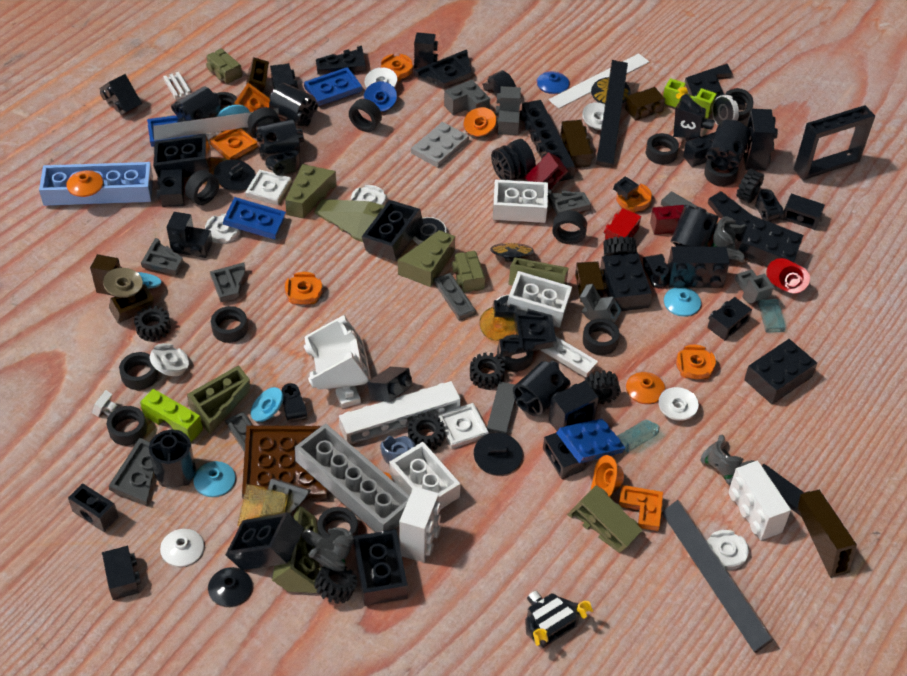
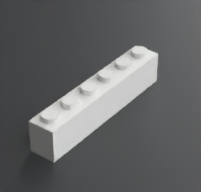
(396, 415)

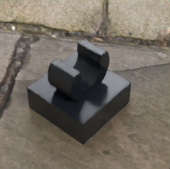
(625, 187)

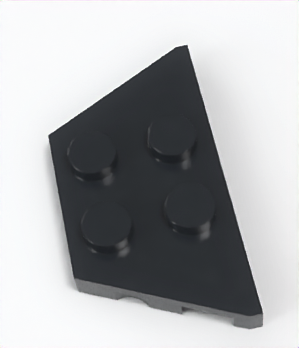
(447, 70)

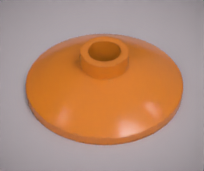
(477, 117)
(85, 183)
(643, 393)

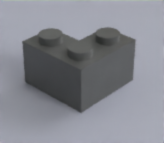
(465, 97)
(508, 110)

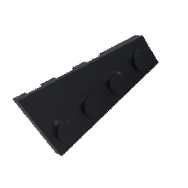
(725, 206)

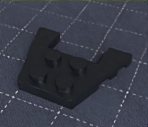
(709, 81)
(533, 330)

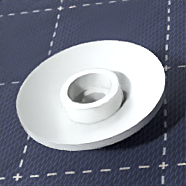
(381, 74)
(593, 115)
(681, 398)
(184, 554)

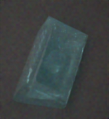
(638, 434)

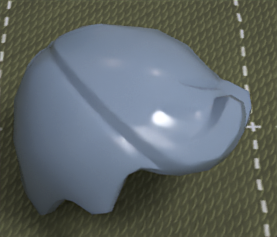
(394, 447)

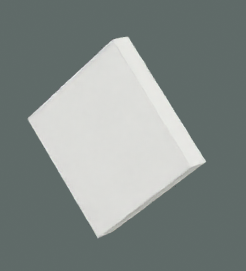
(268, 187)
(462, 425)

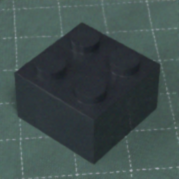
(573, 406)

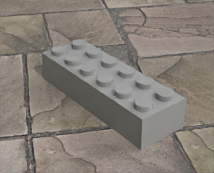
(352, 478)

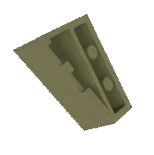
(308, 188)
(427, 258)
(219, 397)
(606, 518)

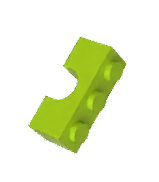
(704, 97)
(160, 407)

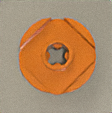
(399, 64)
(636, 204)
(307, 296)
(695, 371)

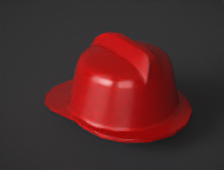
(788, 275)

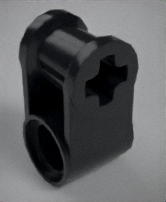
(284, 162)
(768, 205)
(656, 270)
(293, 404)

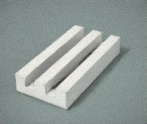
(167, 80)

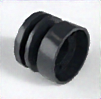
(513, 160)

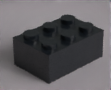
(761, 142)
(182, 153)
(392, 230)
(768, 241)
(697, 267)
(626, 281)
(780, 371)
(264, 541)
(380, 567)

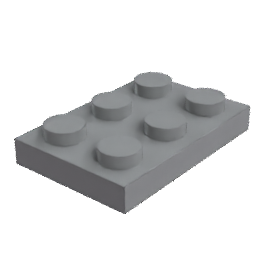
(439, 144)

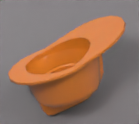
(608, 475)

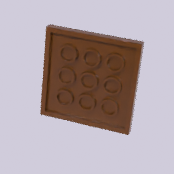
(272, 455)

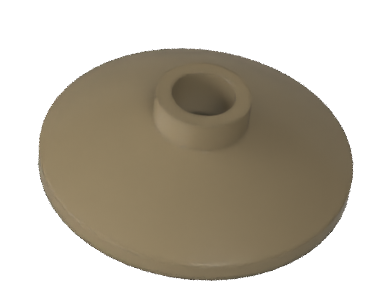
(122, 282)

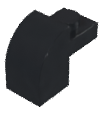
(497, 80)

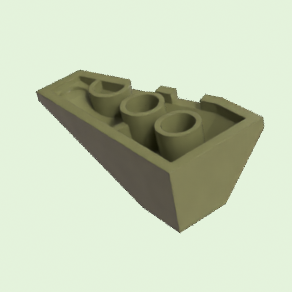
(349, 215)
(300, 570)

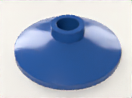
(553, 82)
(381, 90)

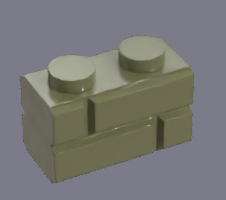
(224, 66)
(469, 271)

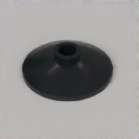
(232, 594)

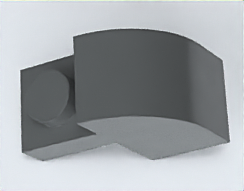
(754, 286)
(599, 307)

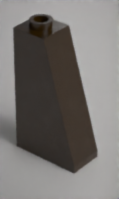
(827, 532)

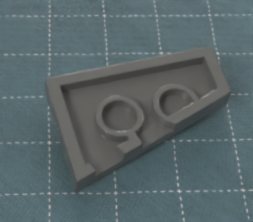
(135, 474)

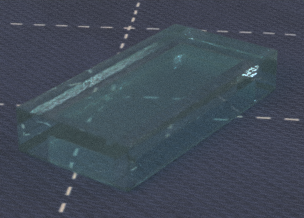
(771, 315)

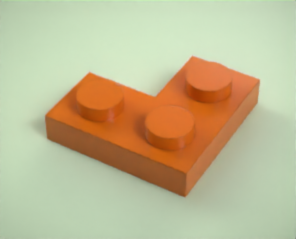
(646, 501)

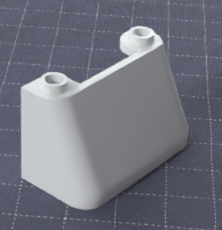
(337, 356)

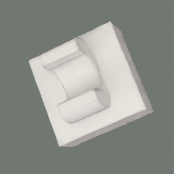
(348, 396)
(104, 404)

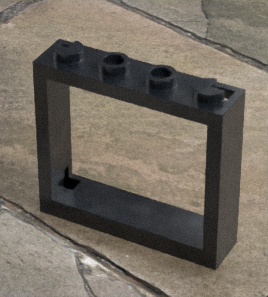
(860, 118)

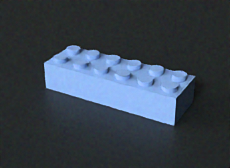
(120, 183)

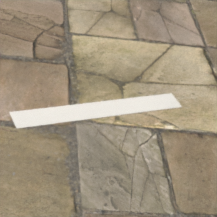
(585, 87)
(204, 126)

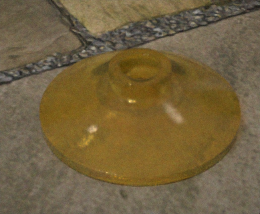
(488, 324)

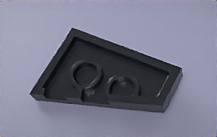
(352, 59)

